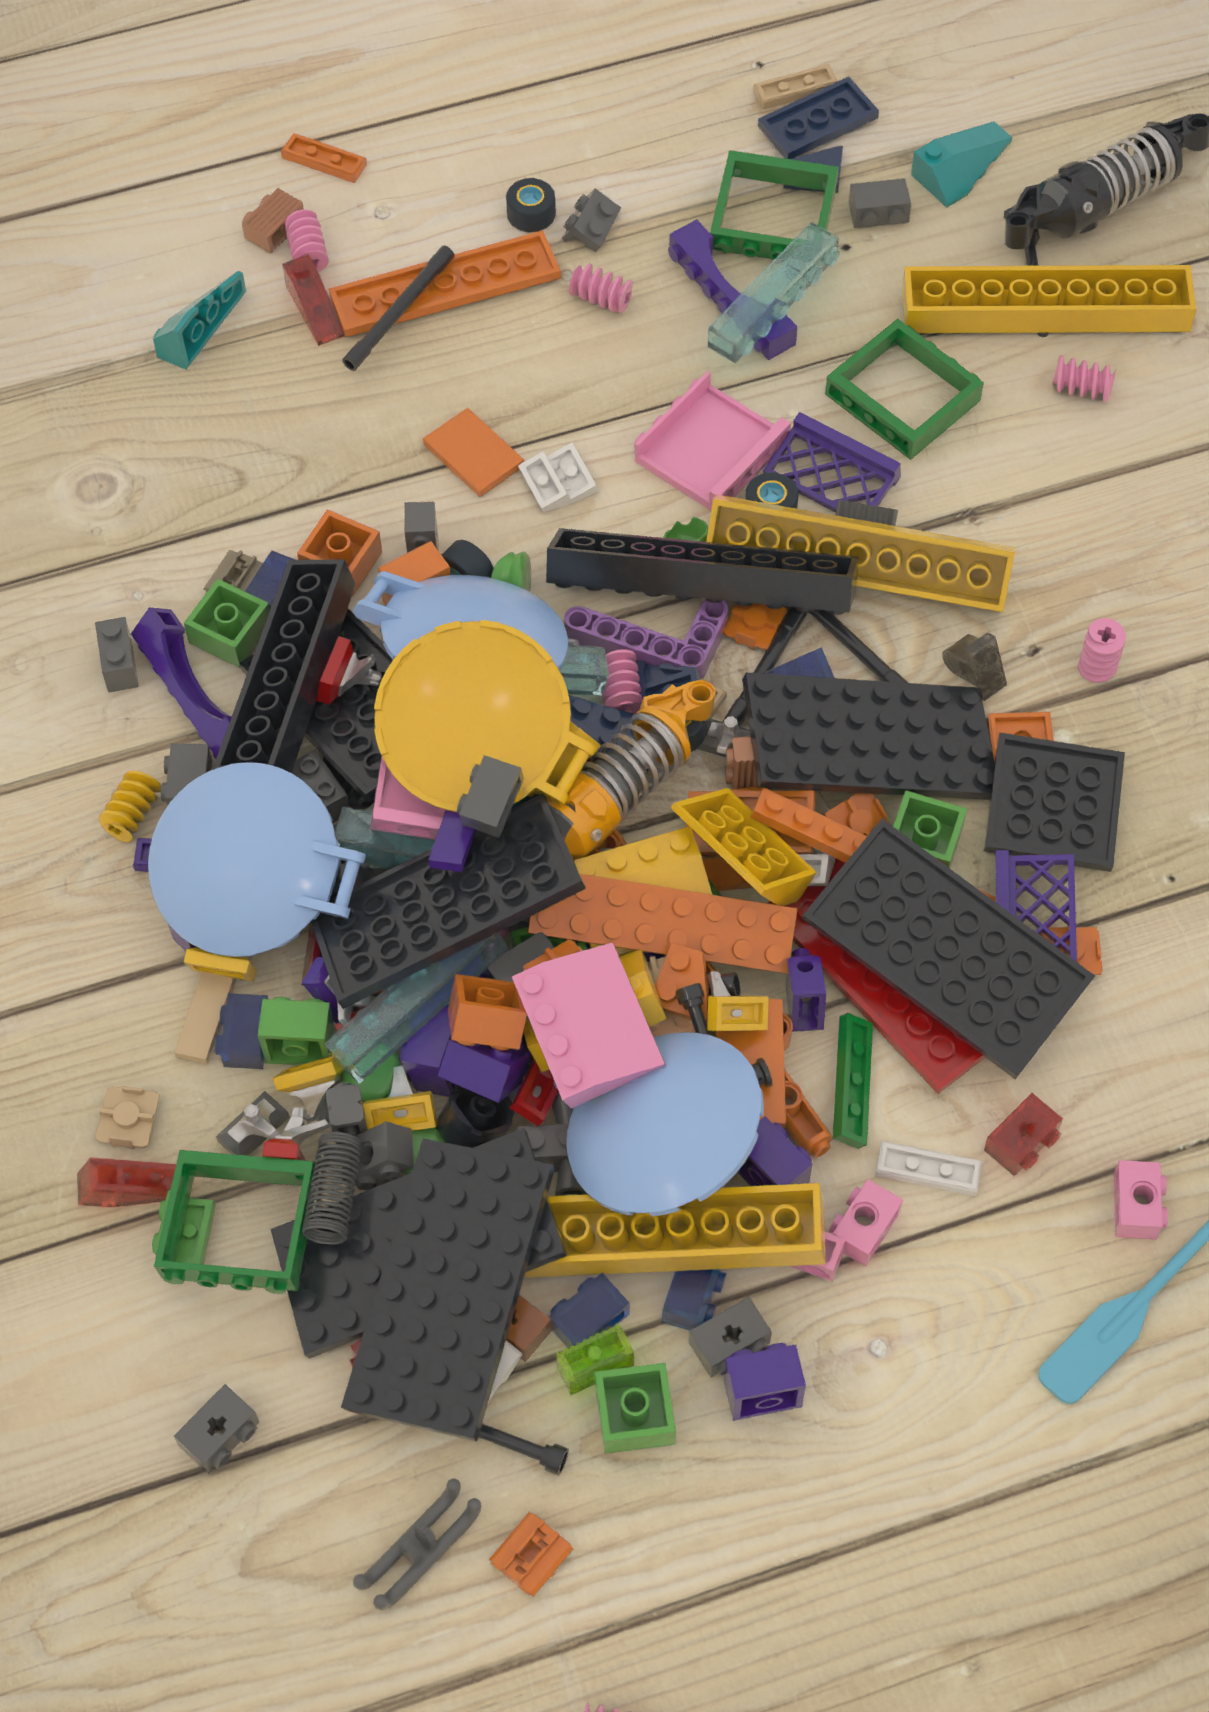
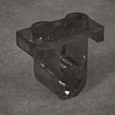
(977, 663)

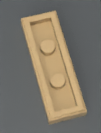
(793, 86)
(203, 1018)

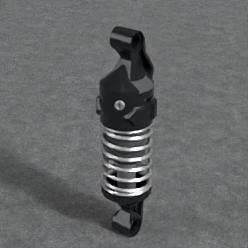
(1101, 184)

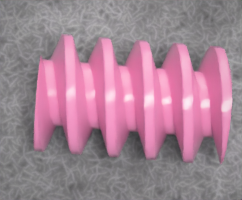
(306, 237)
(601, 289)
(1083, 378)
(1101, 650)
(622, 684)

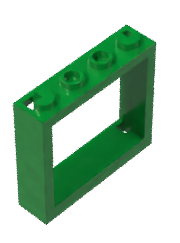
(774, 171)
(882, 421)
(241, 1168)

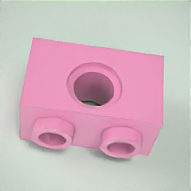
(877, 1205)
(1131, 1217)

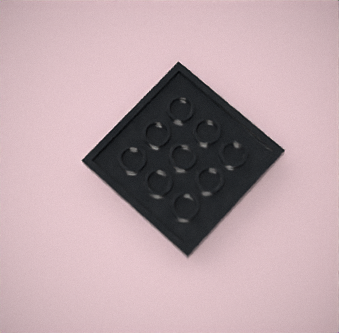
(1055, 800)

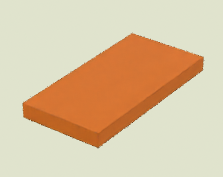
(769, 1046)

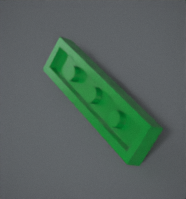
(852, 1081)

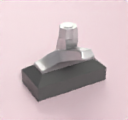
(720, 735)
(253, 1126)

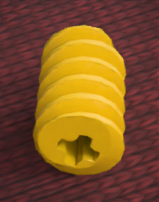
(128, 804)

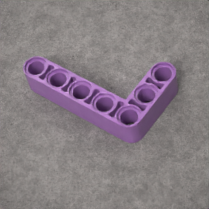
(652, 643)

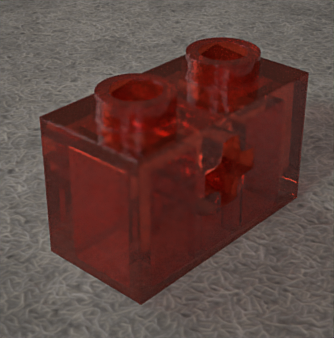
(1030, 1119)

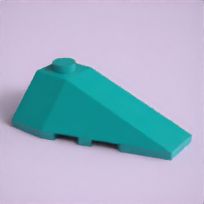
(956, 161)
(193, 326)

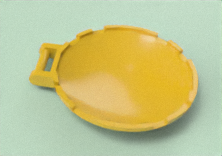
(471, 696)

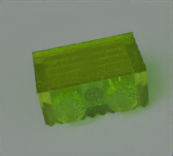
(599, 1353)

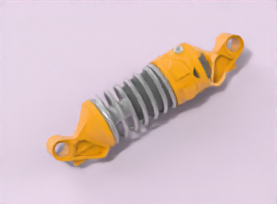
(612, 780)

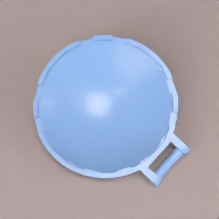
(464, 598)
(247, 860)
(669, 1131)

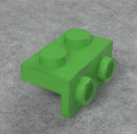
(195, 1230)

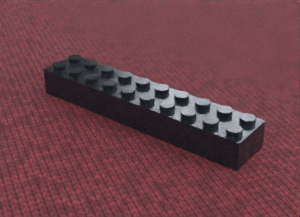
(702, 570)
(288, 665)

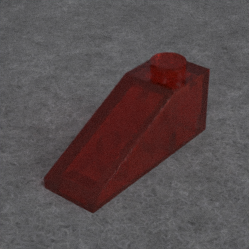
(312, 299)
(123, 1182)

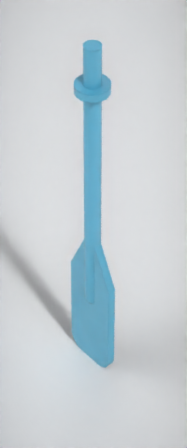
(1108, 1332)

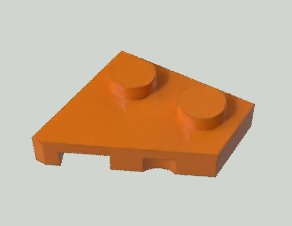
(680, 969)

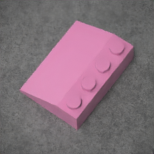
(588, 1023)

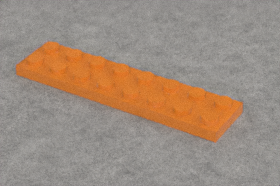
(465, 280)
(655, 916)

